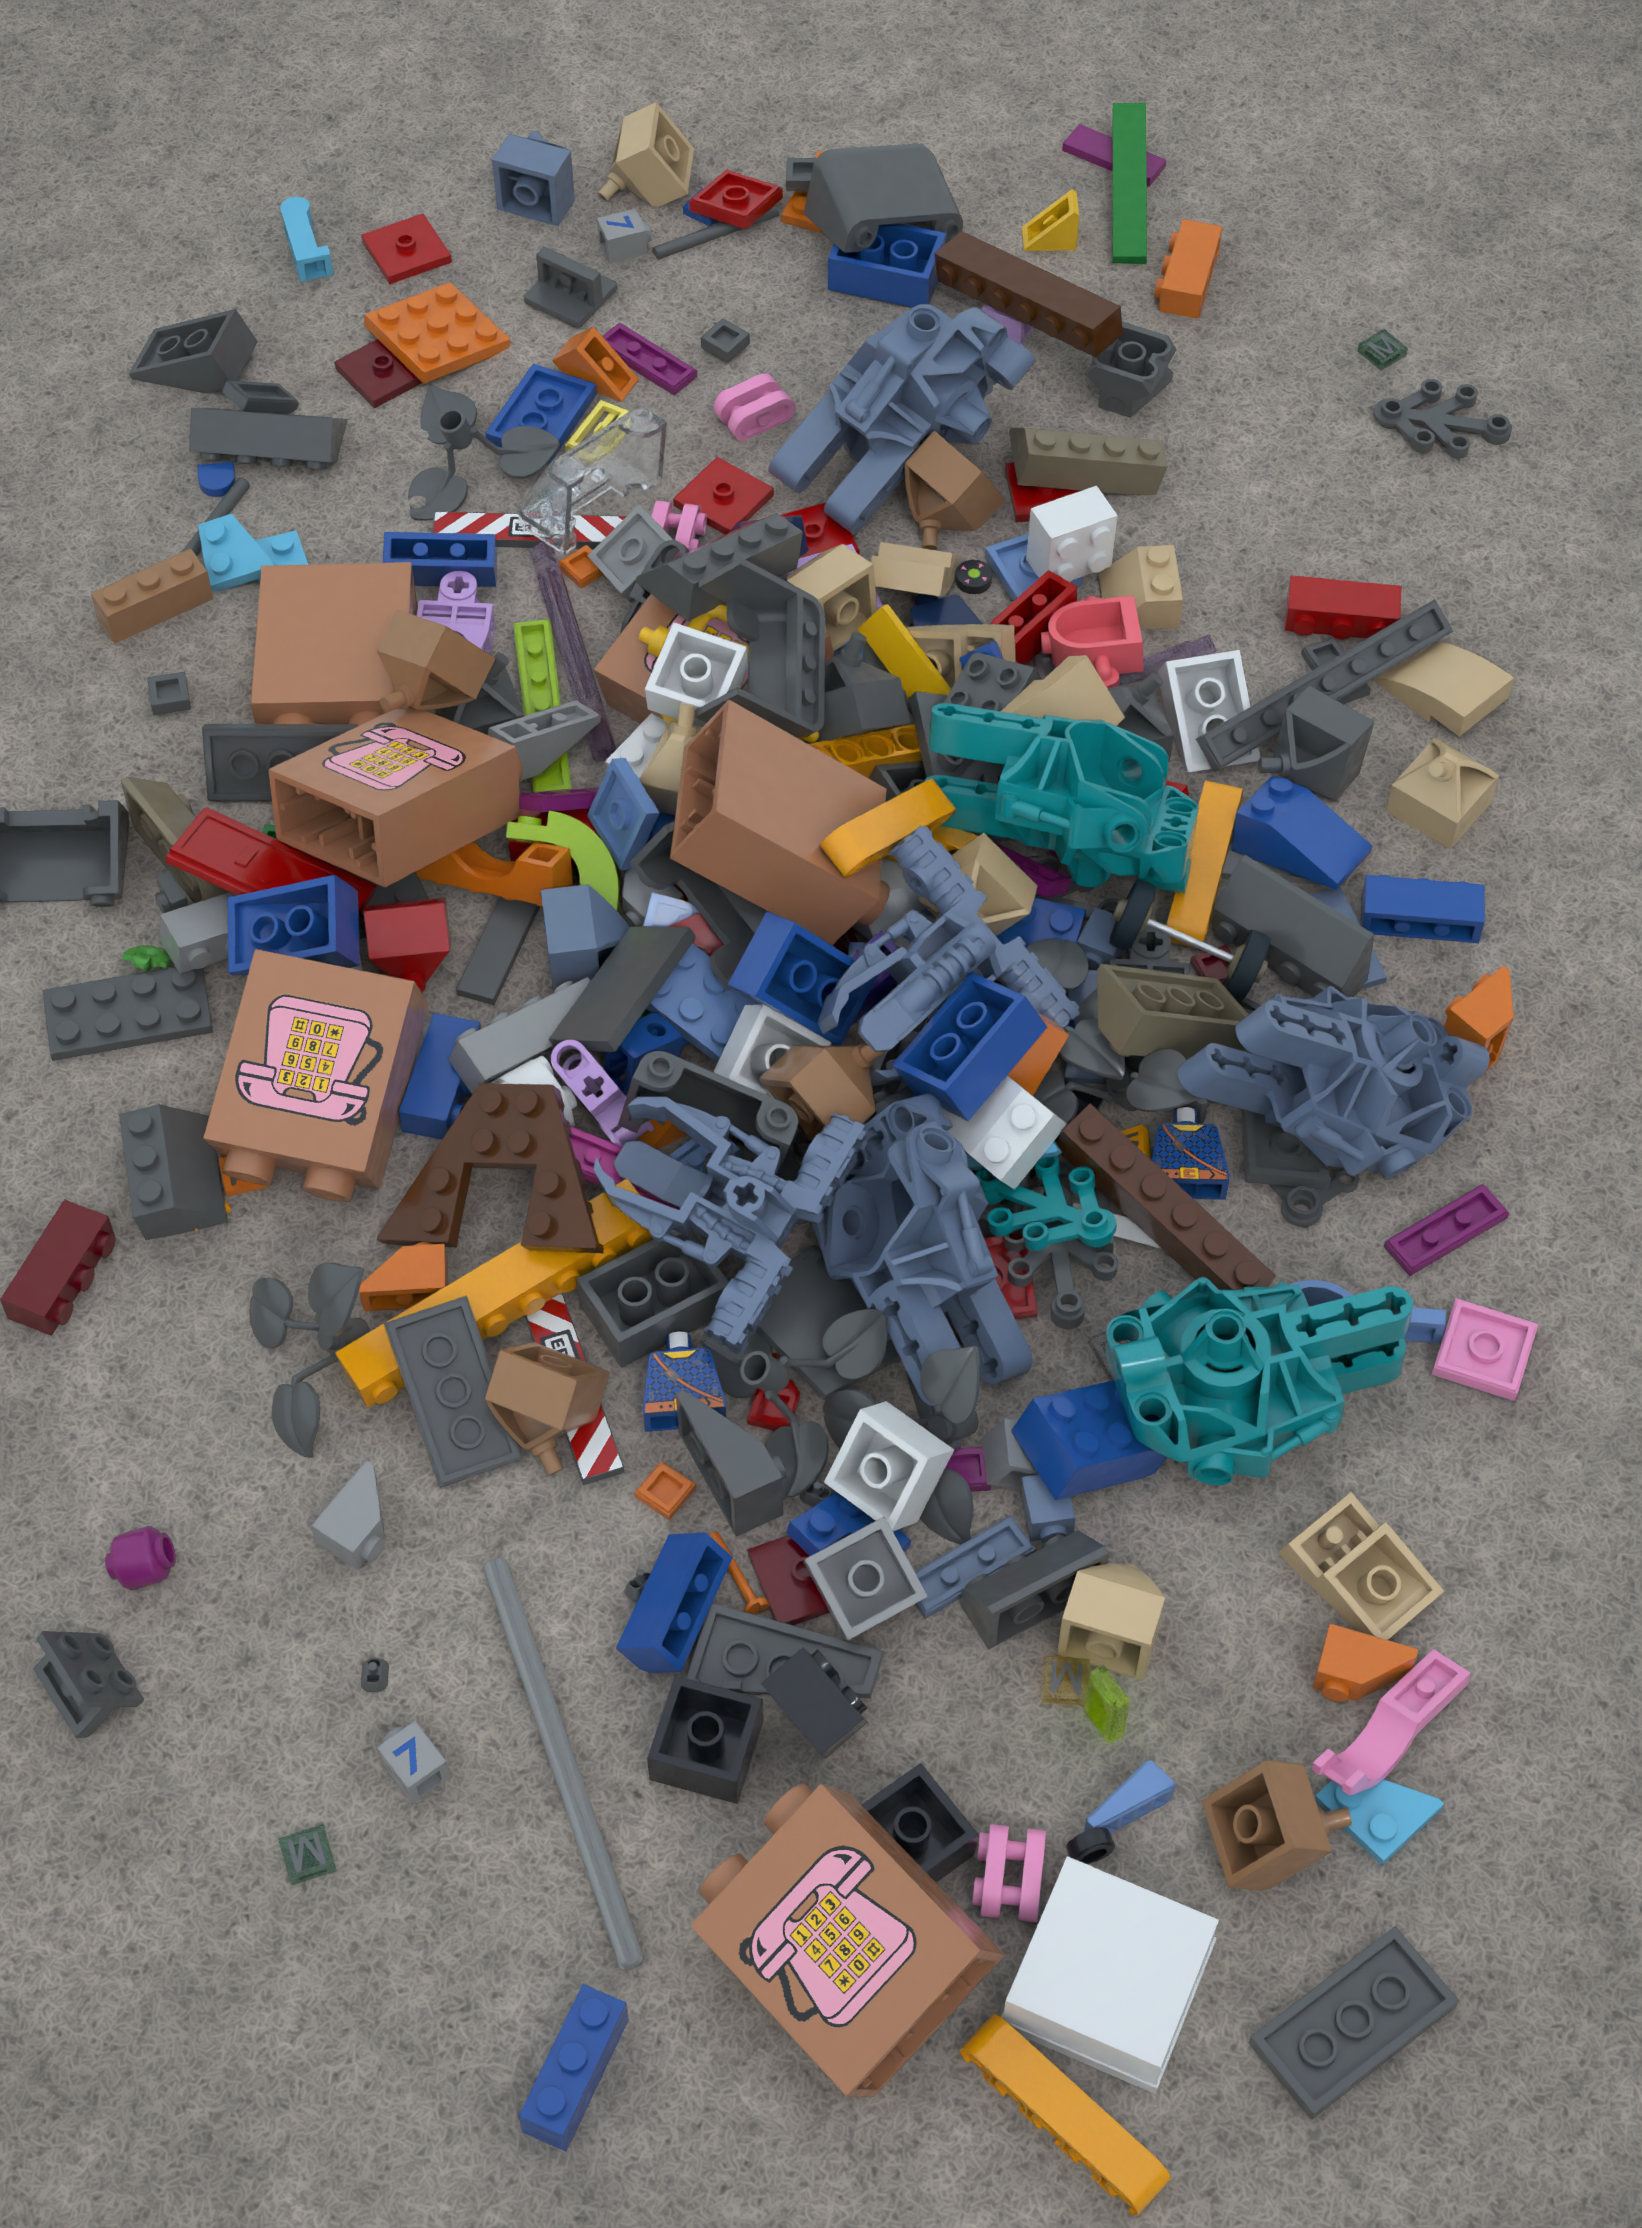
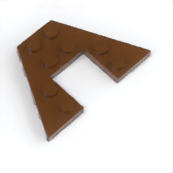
(502, 1130)

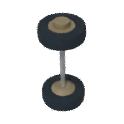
(1244, 966)

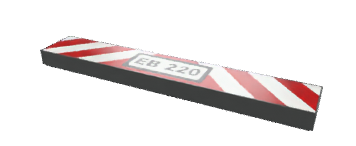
(509, 533)
(593, 1443)

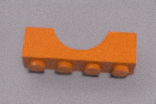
(536, 869)

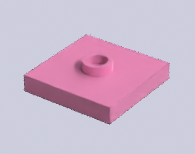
(1485, 1349)

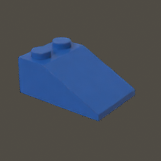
(1298, 834)
(297, 920)

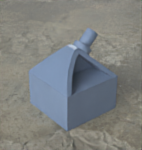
(533, 178)
(579, 932)

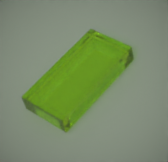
(1106, 1704)

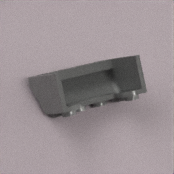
(726, 913)

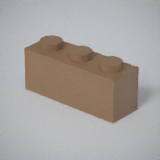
(152, 595)

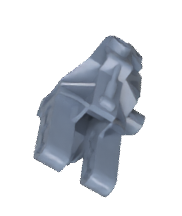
(892, 395)
(1345, 1078)
(915, 1245)

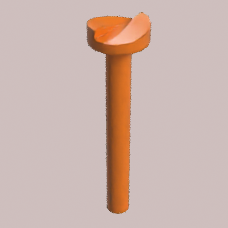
(754, 1604)

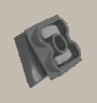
(1132, 369)

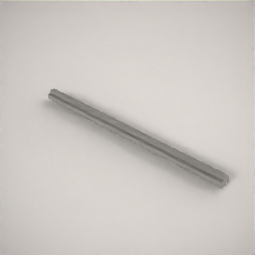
(564, 1766)

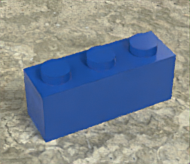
(441, 553)
(1423, 908)
(435, 1088)
(674, 1603)
(574, 2067)

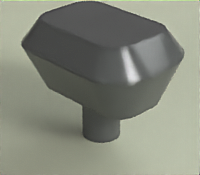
(816, 1494)
(635, 1586)
(374, 1675)

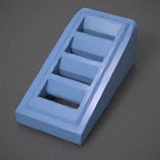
(1137, 1796)

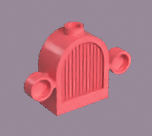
(1102, 630)

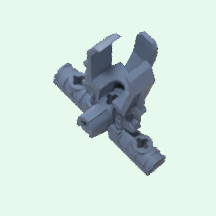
(938, 956)
(735, 1206)

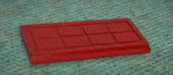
(249, 860)

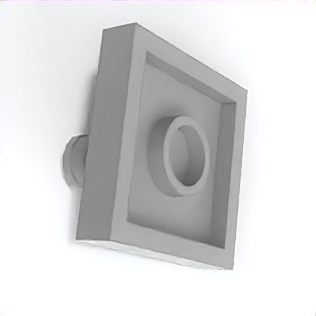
(629, 548)

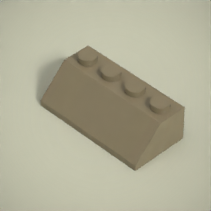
(1087, 461)
(160, 821)
(1164, 1010)

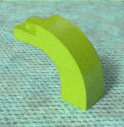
(586, 848)

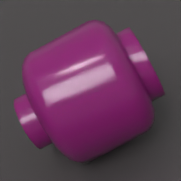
(140, 1557)

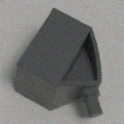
(860, 696)
(494, 703)
(1143, 711)
(1320, 744)

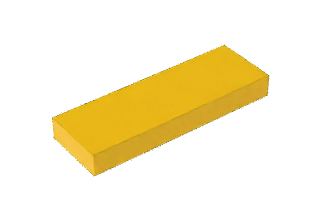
(902, 653)

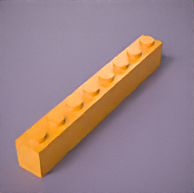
(498, 1294)

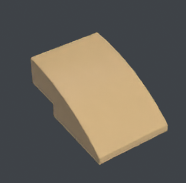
(915, 569)
(949, 642)
(1448, 685)
(1068, 692)
(1362, 1569)

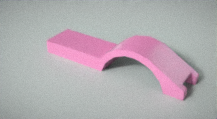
(1395, 1724)

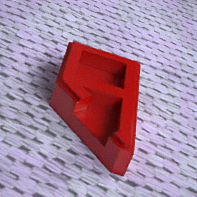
(765, 1412)

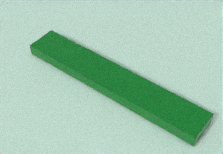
(1129, 184)

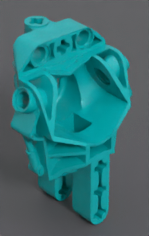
(1071, 790)
(1287, 1361)

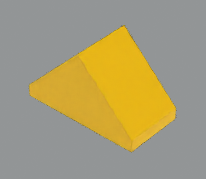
(1054, 227)

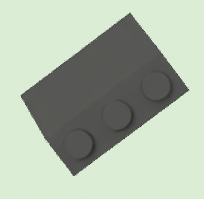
(171, 1171)
(1029, 1587)

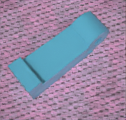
(309, 259)

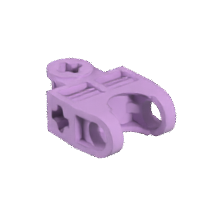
(461, 610)
(595, 1091)

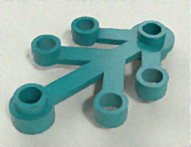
(1091, 1225)

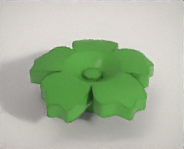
(147, 956)

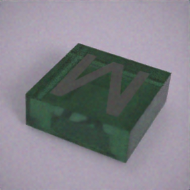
(1382, 349)
(307, 1854)

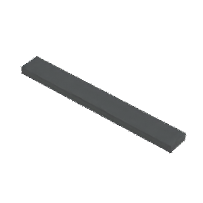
(1333, 678)

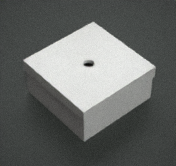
(1110, 1974)

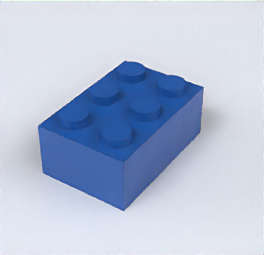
(893, 269)
(794, 975)
(970, 1045)
(1084, 1441)

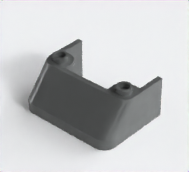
(784, 647)

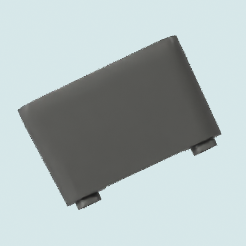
(878, 186)
(64, 854)
(689, 1084)

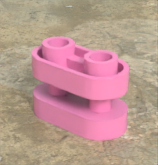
(753, 406)
(688, 523)
(990, 1891)

